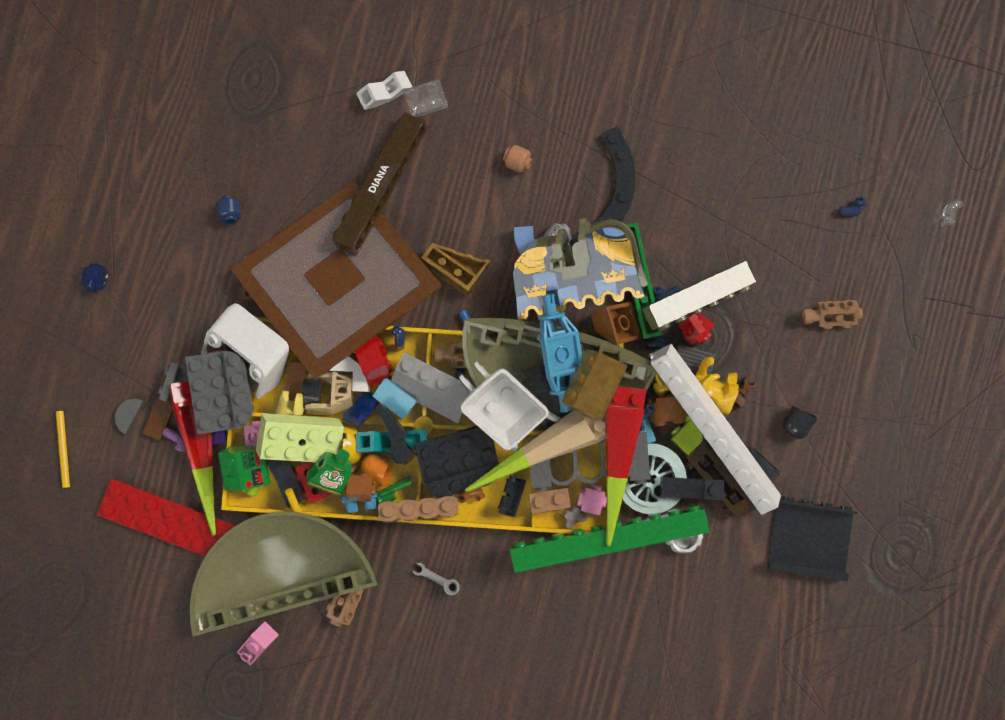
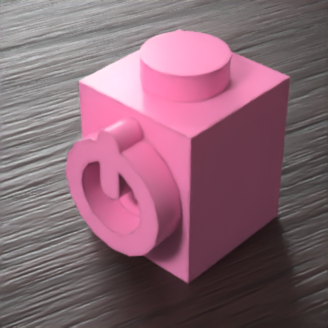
(251, 433)
(592, 499)

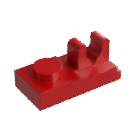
(692, 327)

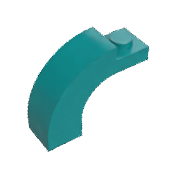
(380, 441)

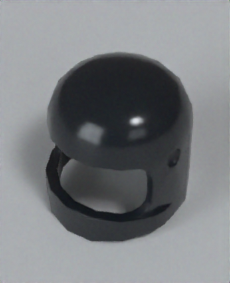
(798, 423)

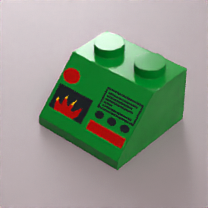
(243, 468)

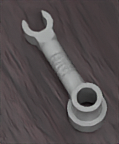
(438, 579)

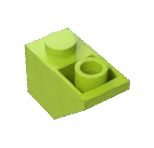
(687, 436)

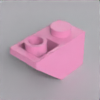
(257, 643)

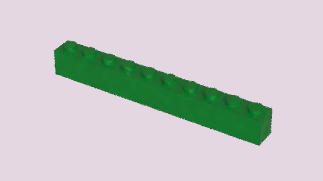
(626, 536)

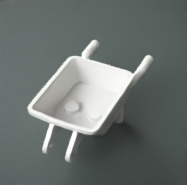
(504, 408)

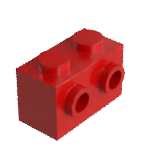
(703, 337)
(310, 493)

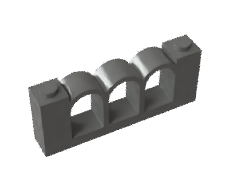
(639, 471)

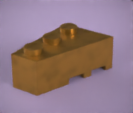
(454, 267)

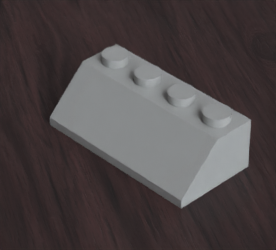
(431, 387)

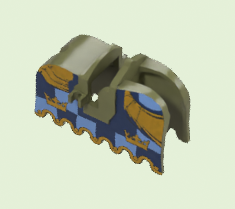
(601, 265)

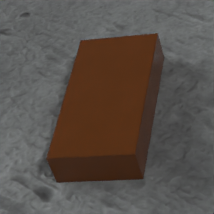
(158, 419)

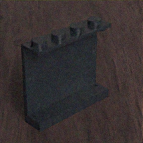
(811, 539)

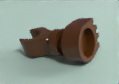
(742, 392)

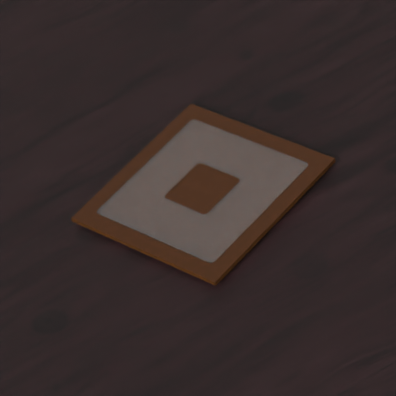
(326, 297)

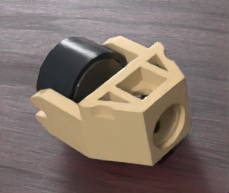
(340, 394)

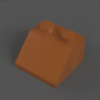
(616, 323)

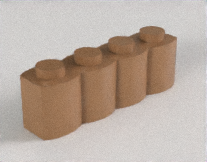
(412, 510)

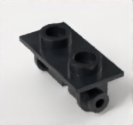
(509, 503)

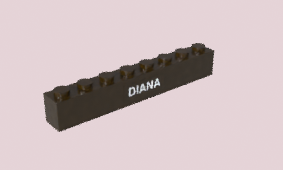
(379, 184)

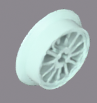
(662, 503)

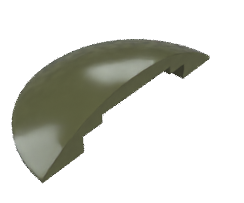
(518, 349)
(274, 567)

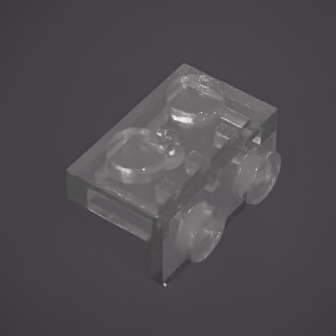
(425, 98)

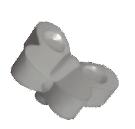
(572, 516)

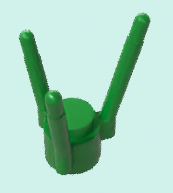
(388, 493)

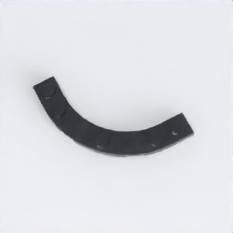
(625, 177)

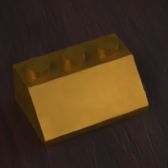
(594, 384)

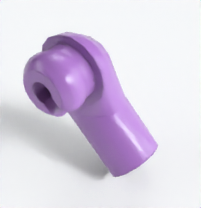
(176, 437)

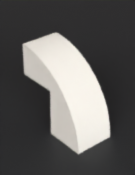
(379, 93)
(359, 381)

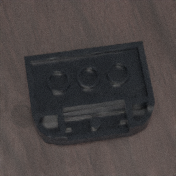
(455, 460)

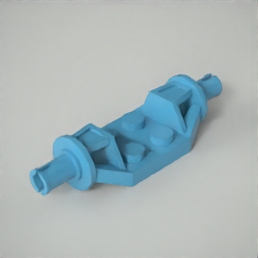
(559, 348)

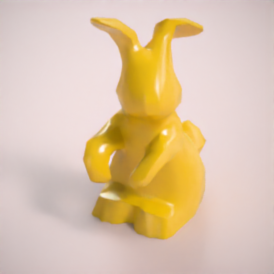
(721, 392)

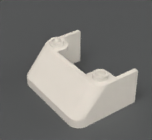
(253, 342)

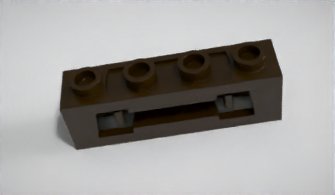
(697, 455)

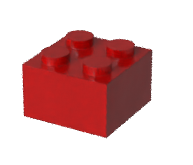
(374, 362)

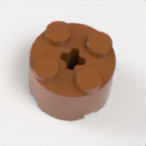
(666, 409)

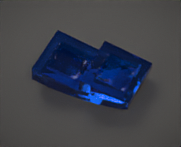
(361, 410)

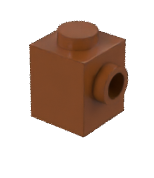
(360, 488)

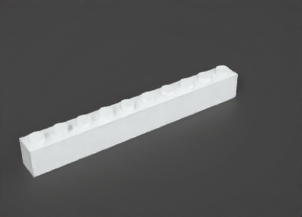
(716, 429)

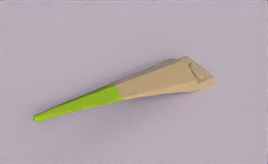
(565, 436)

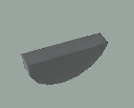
(127, 413)

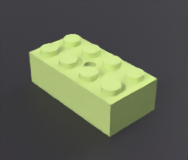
(297, 437)

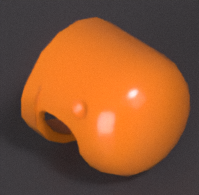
(376, 467)

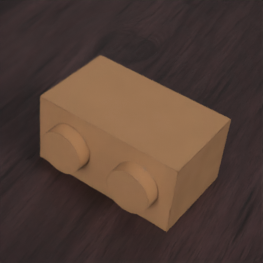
(549, 501)

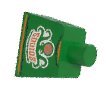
(330, 472)

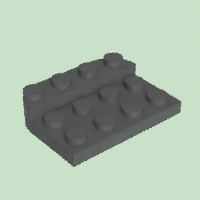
(219, 391)

